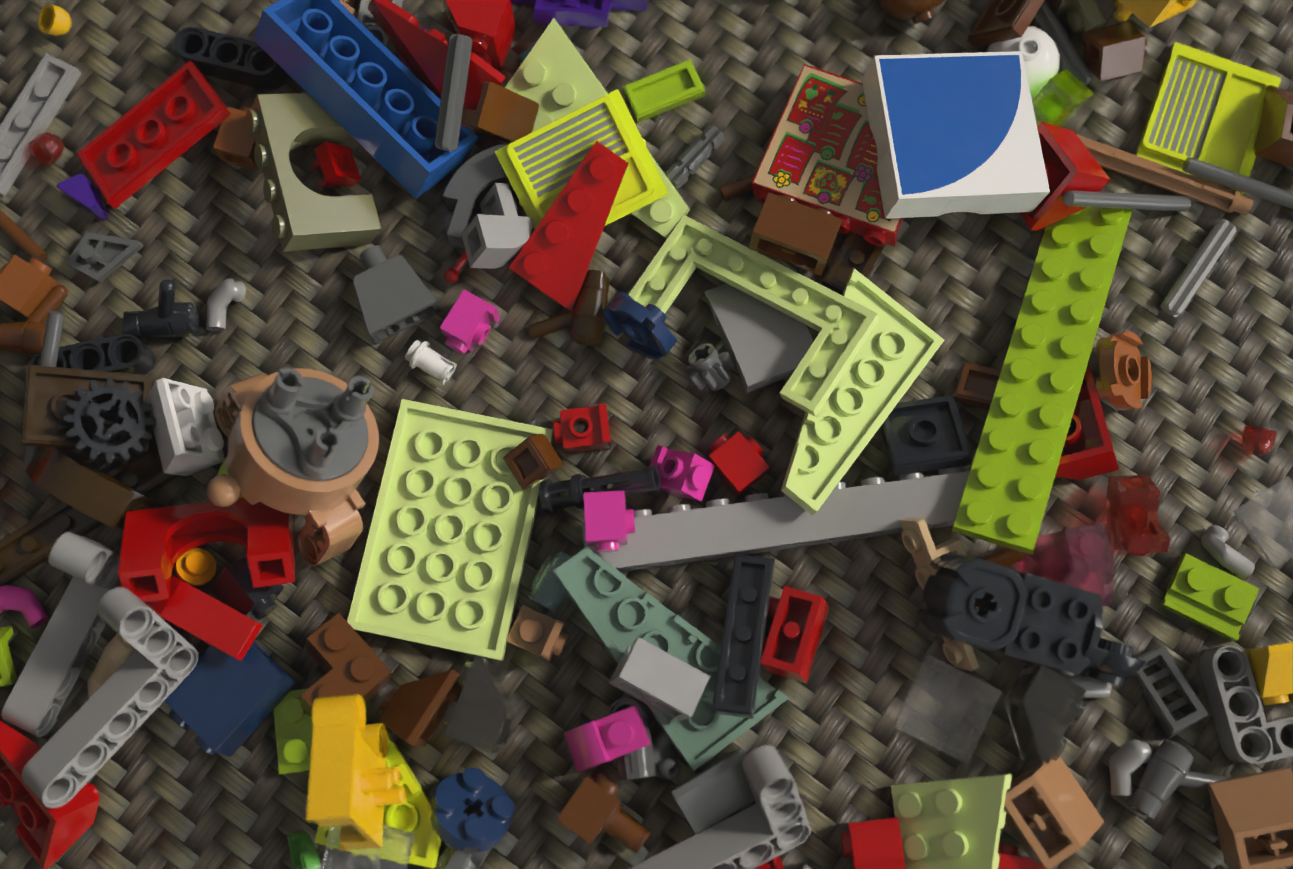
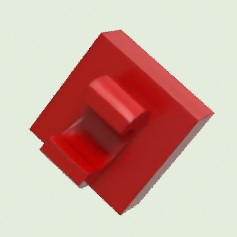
(337, 165)

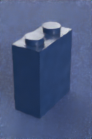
(228, 697)

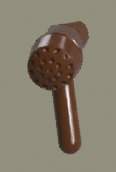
(28, 336)

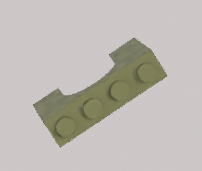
(300, 215)

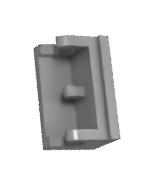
(659, 680)

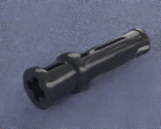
(549, 492)

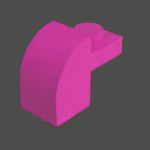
(606, 738)

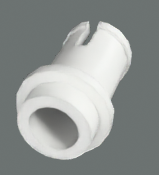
(430, 361)

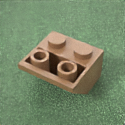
(1050, 813)
(1255, 819)

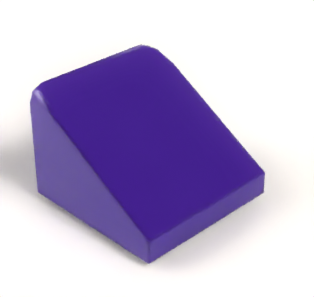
(84, 194)

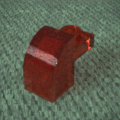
(1133, 515)

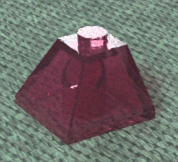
(1075, 558)

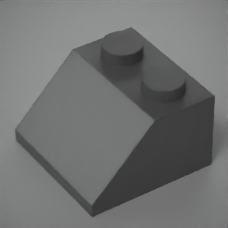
(715, 792)

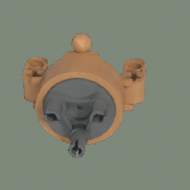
(300, 449)

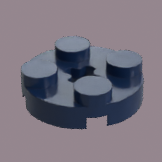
(641, 324)
(471, 831)

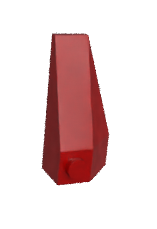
(427, 52)
(1088, 442)
(43, 829)

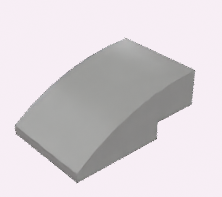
(757, 336)

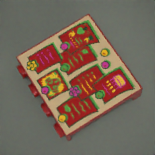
(828, 156)

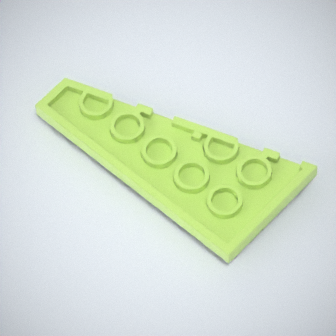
(562, 83)
(862, 398)
(951, 821)

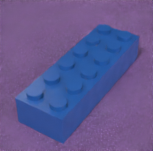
(362, 88)

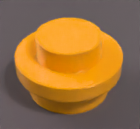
(196, 567)

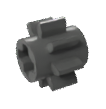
(710, 367)

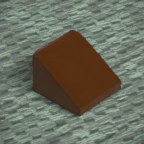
(533, 460)

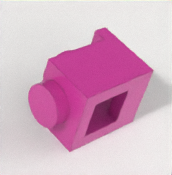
(468, 322)
(682, 473)

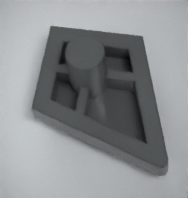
(102, 254)

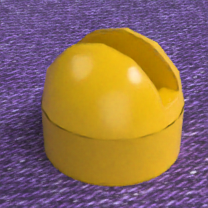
(54, 20)

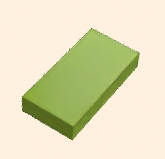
(663, 91)

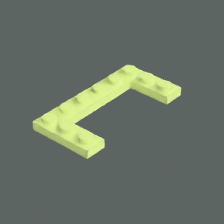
(839, 320)

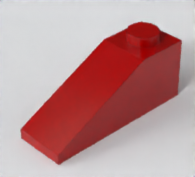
(207, 618)

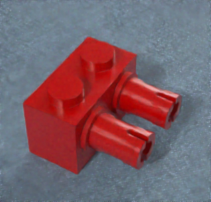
(794, 633)

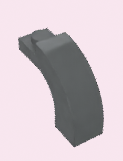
(468, 189)

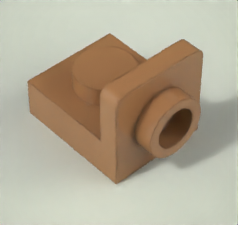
(538, 634)

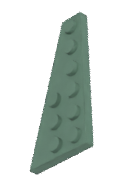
(621, 613)

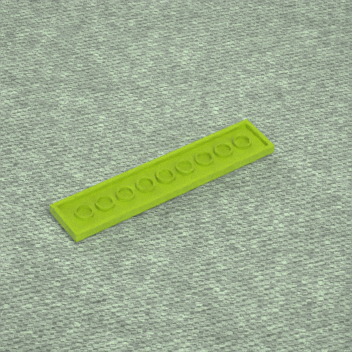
(1041, 379)

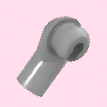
(218, 303)
(1124, 762)

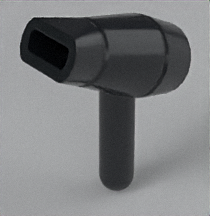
(166, 320)

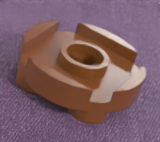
(1123, 372)

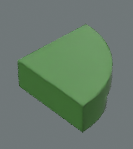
(303, 851)

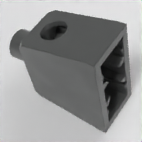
(391, 295)

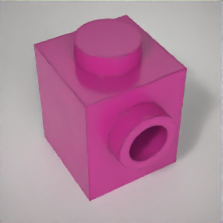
(607, 520)

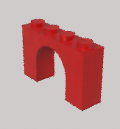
(163, 534)

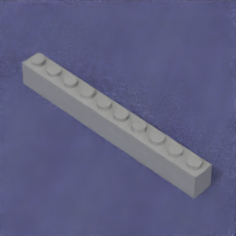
(782, 524)

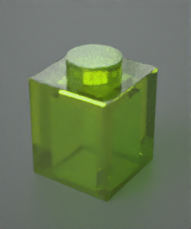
(1060, 99)

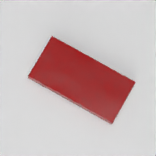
(153, 134)

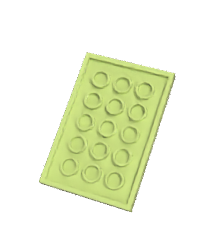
(447, 533)

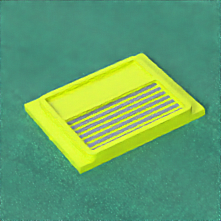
(1205, 112)
(548, 157)

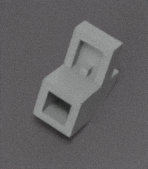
(497, 232)

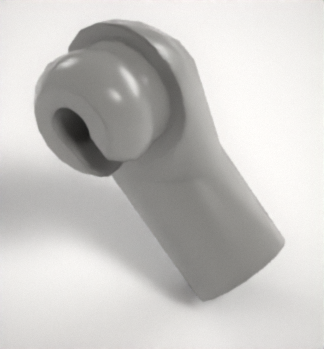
(1215, 544)
(1094, 687)

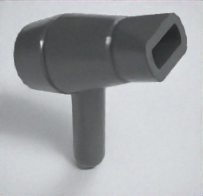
(1162, 776)

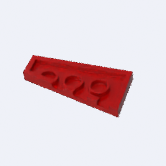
(568, 234)

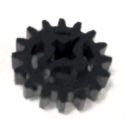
(93, 416)

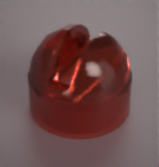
(47, 148)
(1258, 436)

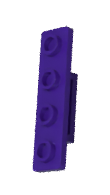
(585, 13)

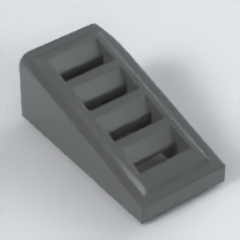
(1179, 684)

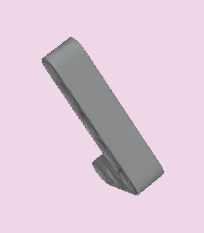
(68, 635)
(118, 705)
(1251, 718)
(752, 835)

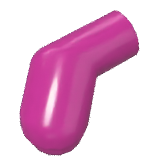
(24, 601)

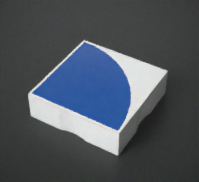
(954, 134)

